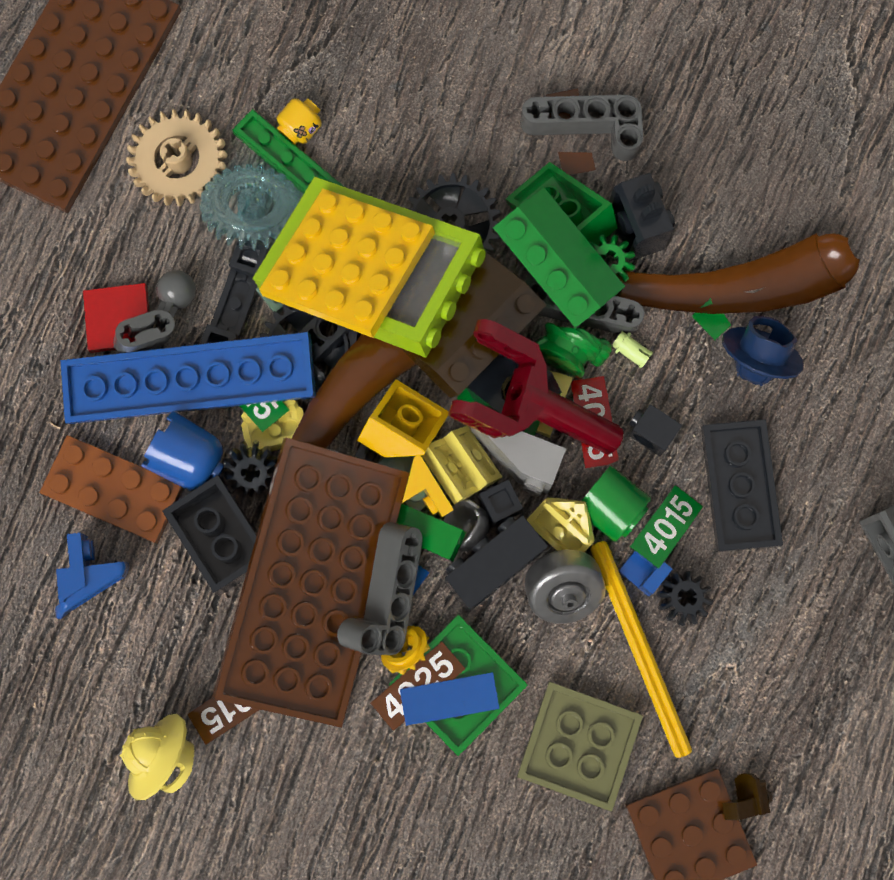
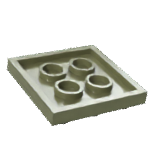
(580, 746)

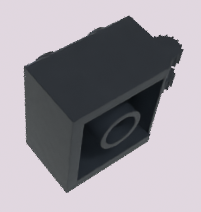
(641, 215)

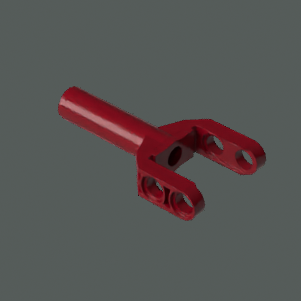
(530, 398)

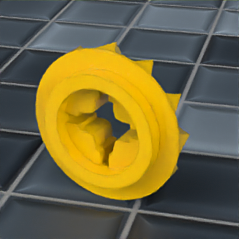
(417, 640)

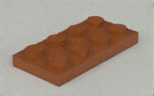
(110, 489)

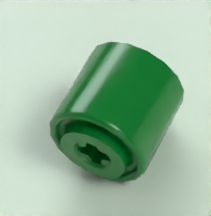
(616, 504)

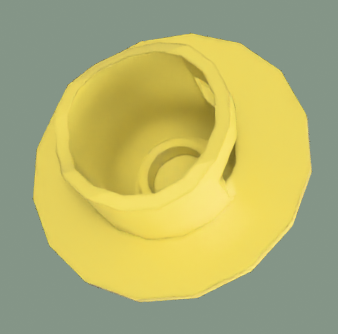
(154, 754)

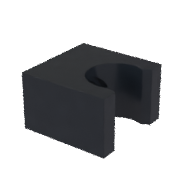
(493, 383)

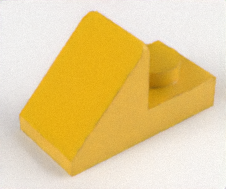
(421, 480)

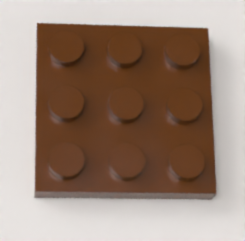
(687, 831)

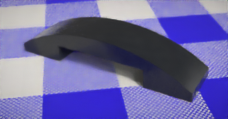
(236, 296)

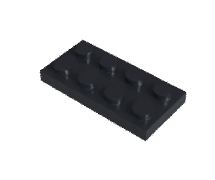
(741, 486)

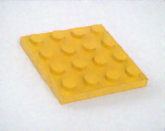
(347, 262)

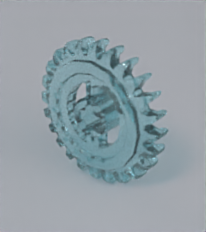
(250, 219)

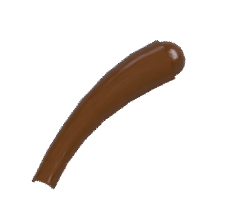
(790, 277)
(352, 383)

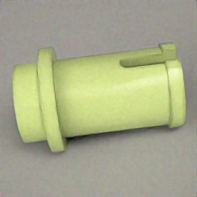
(631, 349)

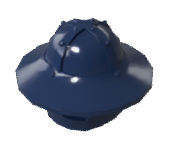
(761, 354)

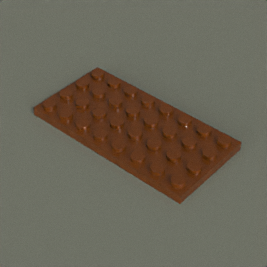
(73, 90)
(305, 580)

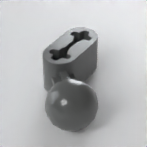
(175, 291)

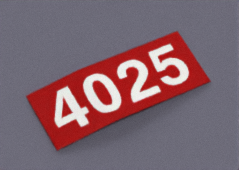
(593, 395)

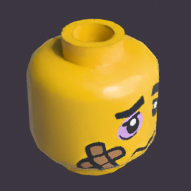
(299, 120)

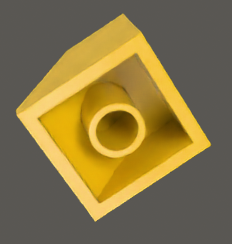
(402, 423)

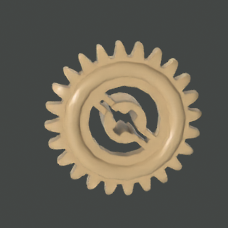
(168, 138)

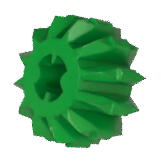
(618, 255)

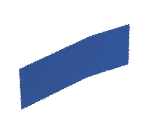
(449, 699)

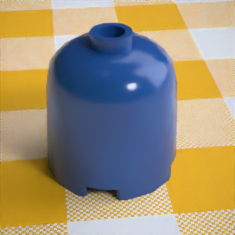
(184, 453)

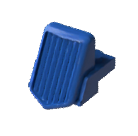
(84, 580)

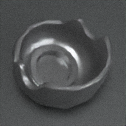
(471, 519)

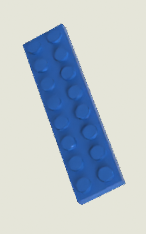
(188, 378)

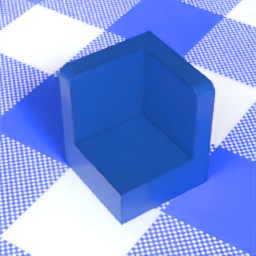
(643, 573)

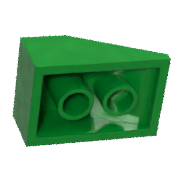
(584, 207)

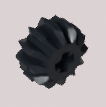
(240, 461)
(685, 611)

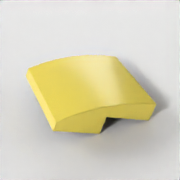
(461, 464)

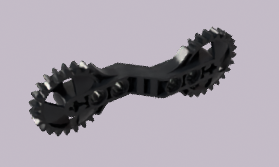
(447, 197)

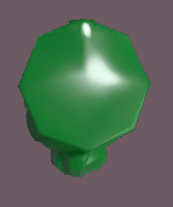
(571, 348)

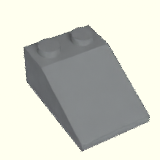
(526, 459)

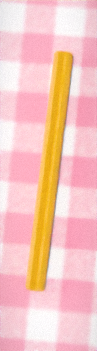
(641, 650)

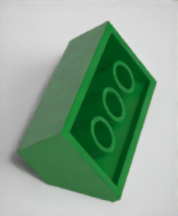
(559, 257)

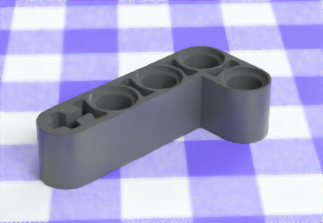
(582, 123)
(603, 322)
(389, 594)

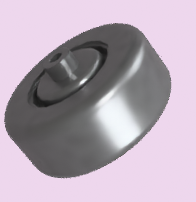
(564, 586)

